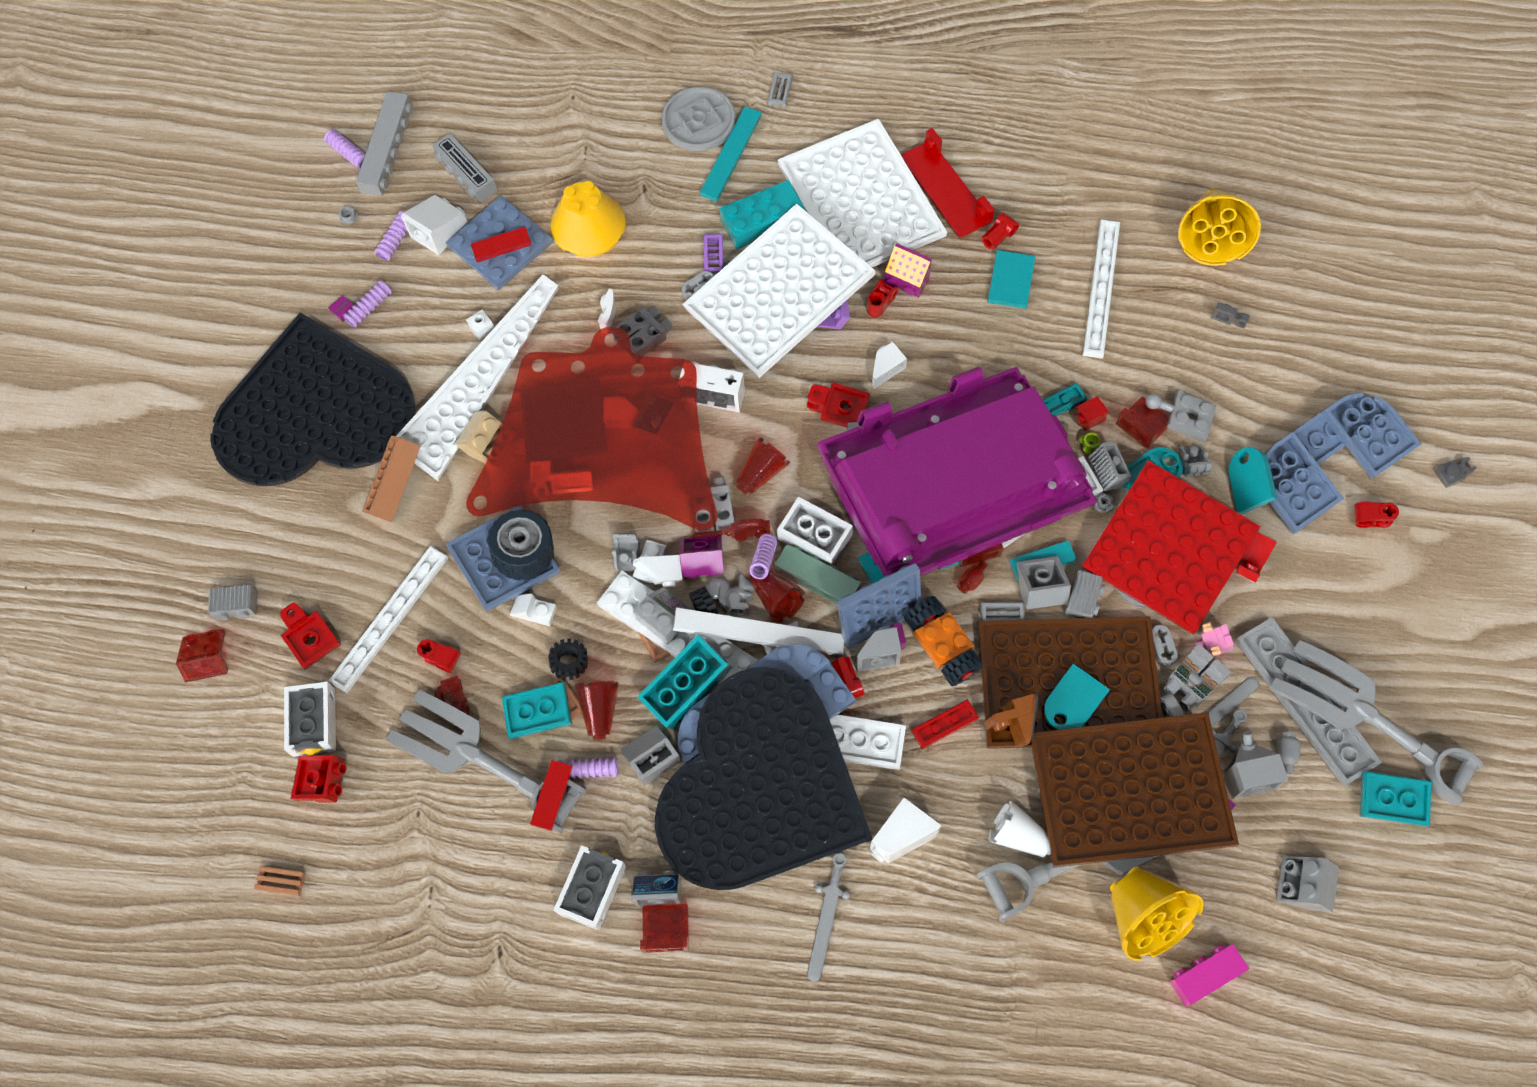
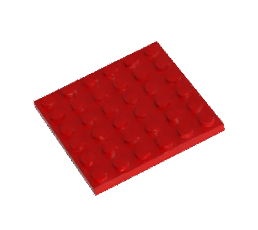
(1171, 547)

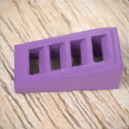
(713, 239)

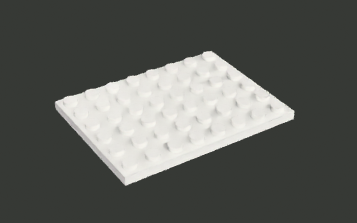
(863, 193)
(778, 290)

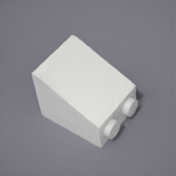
(434, 222)
(903, 832)

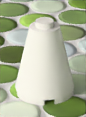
(1019, 831)

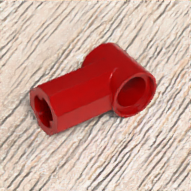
(1003, 227)
(846, 672)

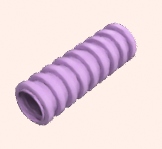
(345, 147)
(391, 238)
(367, 304)
(763, 556)
(593, 767)

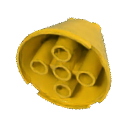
(587, 220)
(1219, 228)
(1152, 913)

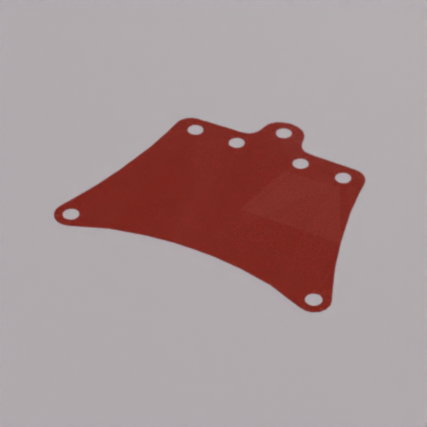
(600, 435)

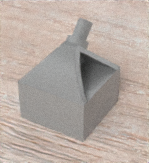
(1254, 769)

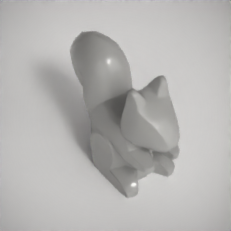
(732, 598)

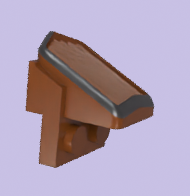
(1019, 716)

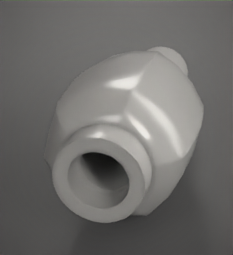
(1289, 750)

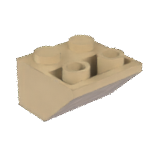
(479, 436)

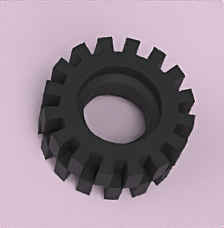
(703, 601)
(568, 670)

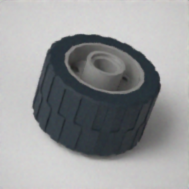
(521, 544)

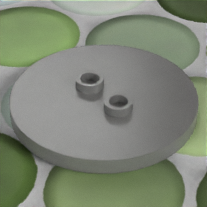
(698, 118)

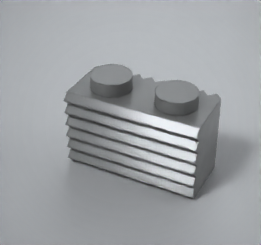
(1109, 466)
(1084, 595)
(232, 601)

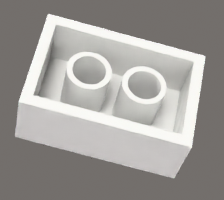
(815, 531)

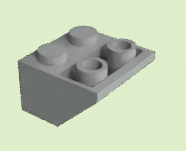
(650, 755)
(1308, 883)

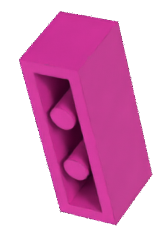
(1208, 974)

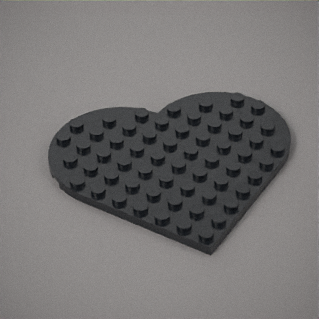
(309, 404)
(763, 789)

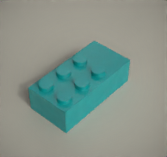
(756, 213)
(684, 682)

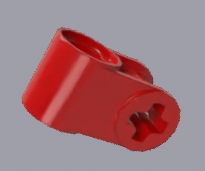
(882, 295)
(1375, 514)
(440, 656)

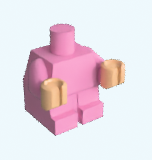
(1215, 640)

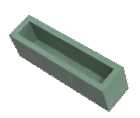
(815, 575)

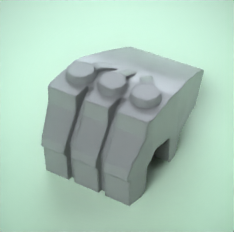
(1195, 460)
(625, 551)

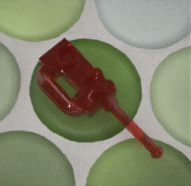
(741, 529)
(454, 689)

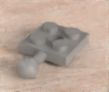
(1178, 418)

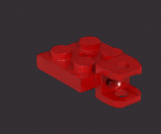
(829, 403)
(300, 628)

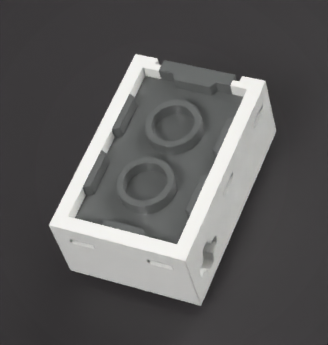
(719, 387)
(309, 719)
(590, 887)

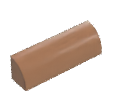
(391, 478)

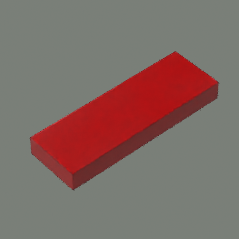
(501, 244)
(944, 724)
(551, 795)

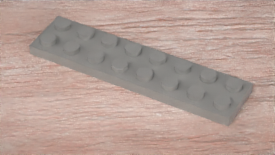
(1342, 750)

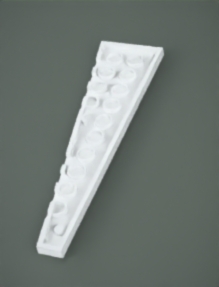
(473, 383)

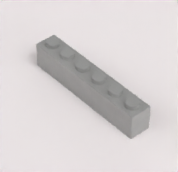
(384, 144)

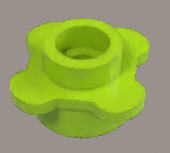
(1090, 437)

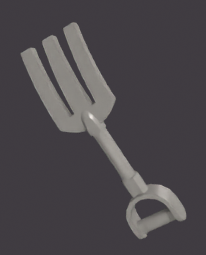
(1360, 708)
(465, 749)
(1036, 877)

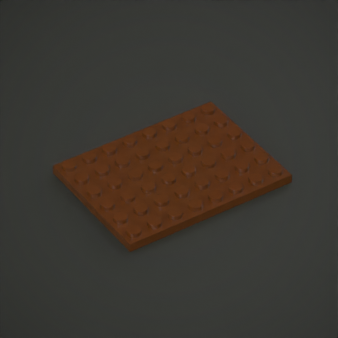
(1039, 652)
(1132, 790)

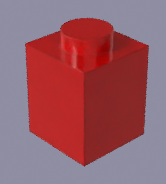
(1090, 413)

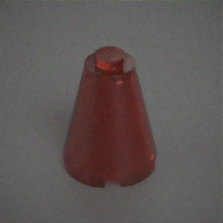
(760, 467)
(778, 596)
(597, 706)

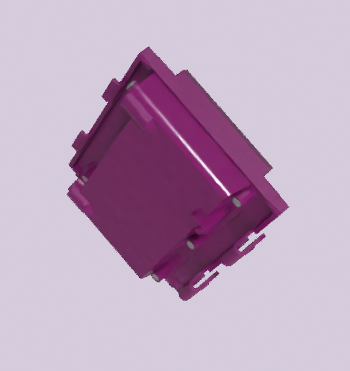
(955, 472)

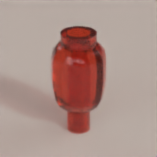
(971, 577)

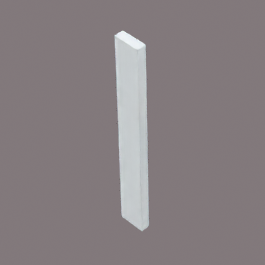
(1101, 289)
(388, 619)
(756, 631)

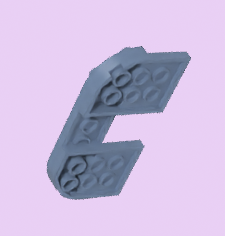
(1358, 421)
(796, 659)

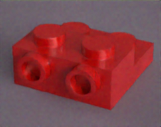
(318, 778)

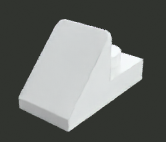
(533, 610)

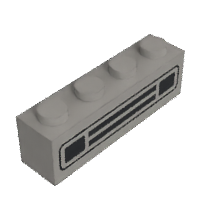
(464, 168)

